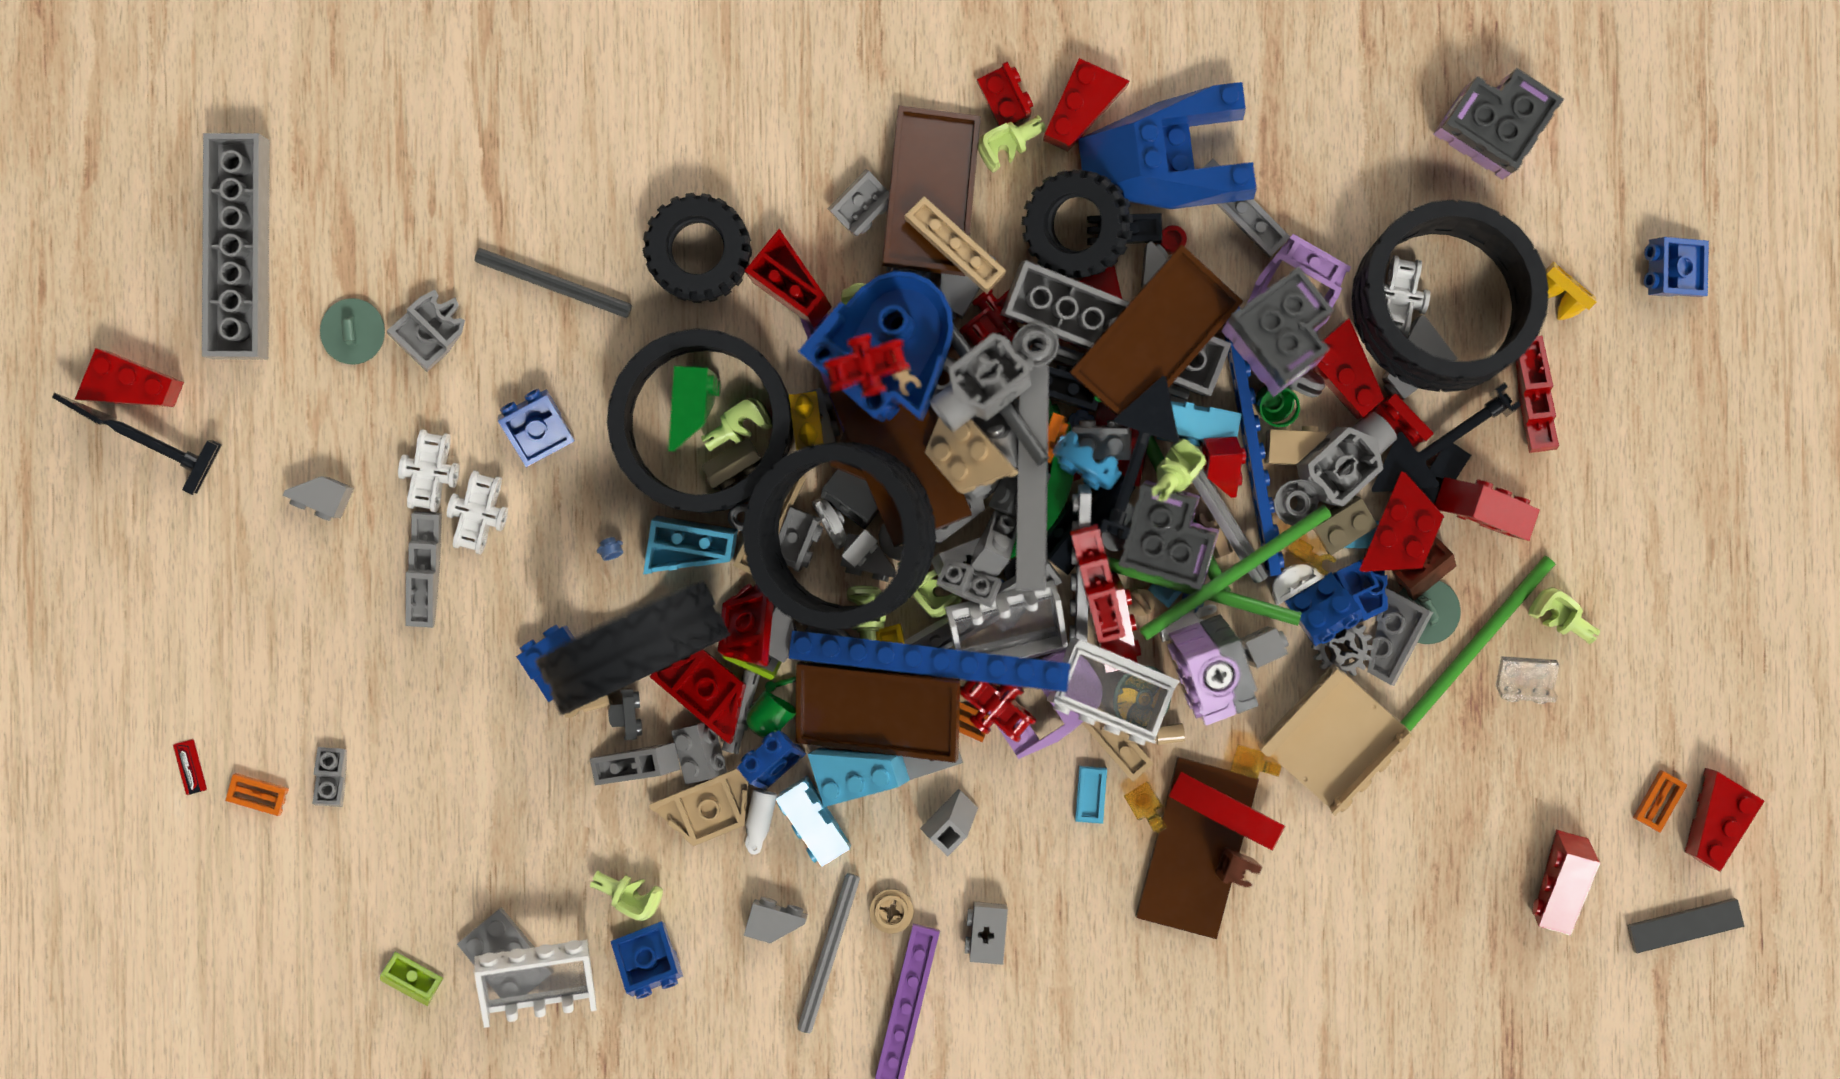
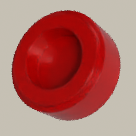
(1172, 238)

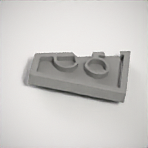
(1396, 636)

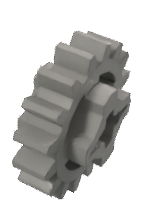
(1338, 657)

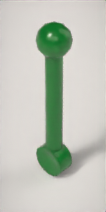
(771, 685)

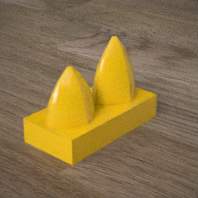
(1575, 299)
(806, 419)

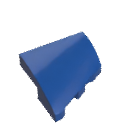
(1365, 588)

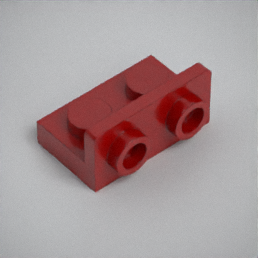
(1005, 95)
(1403, 419)

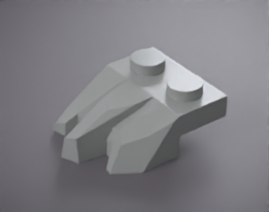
(428, 329)

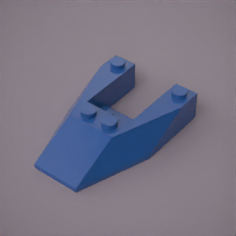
(1153, 153)

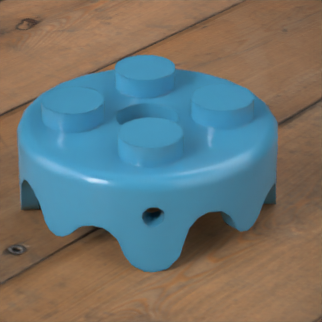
(1080, 461)

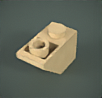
(1291, 446)

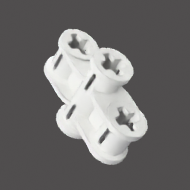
(1402, 292)
(427, 480)
(474, 522)

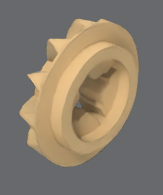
(897, 922)

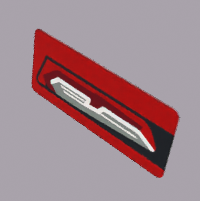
(190, 767)

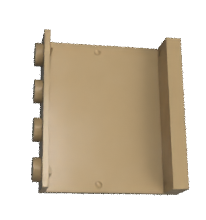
(1335, 739)

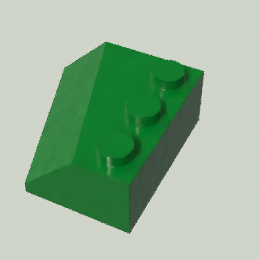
(691, 402)

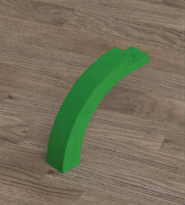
(1058, 485)

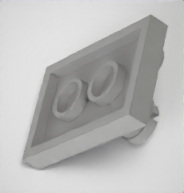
(494, 936)

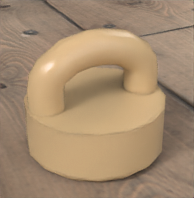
(1142, 602)

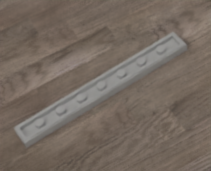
(1033, 487)

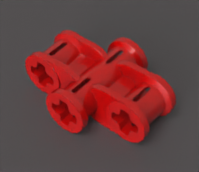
(989, 320)
(876, 362)
(1004, 712)

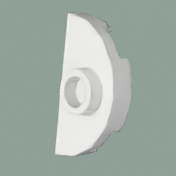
(832, 521)
(1293, 580)

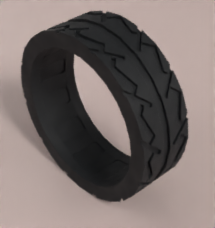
(1496, 238)
(633, 379)
(763, 542)
(632, 647)

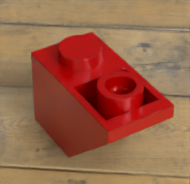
(1224, 463)

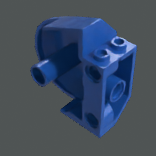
(875, 311)

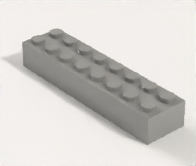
(235, 246)
(1083, 313)

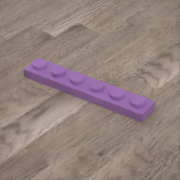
(907, 1002)

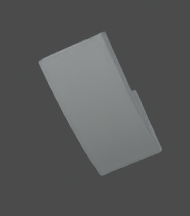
(969, 584)
(330, 777)

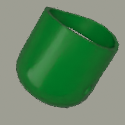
(1278, 407)
(769, 714)

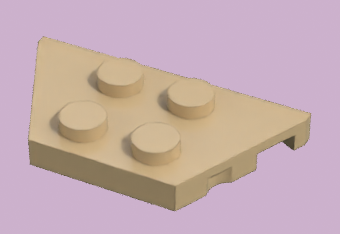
(967, 456)
(707, 807)

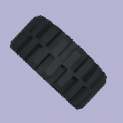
(1041, 216)
(671, 221)

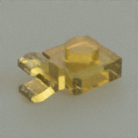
(1303, 551)
(1250, 762)
(1144, 804)

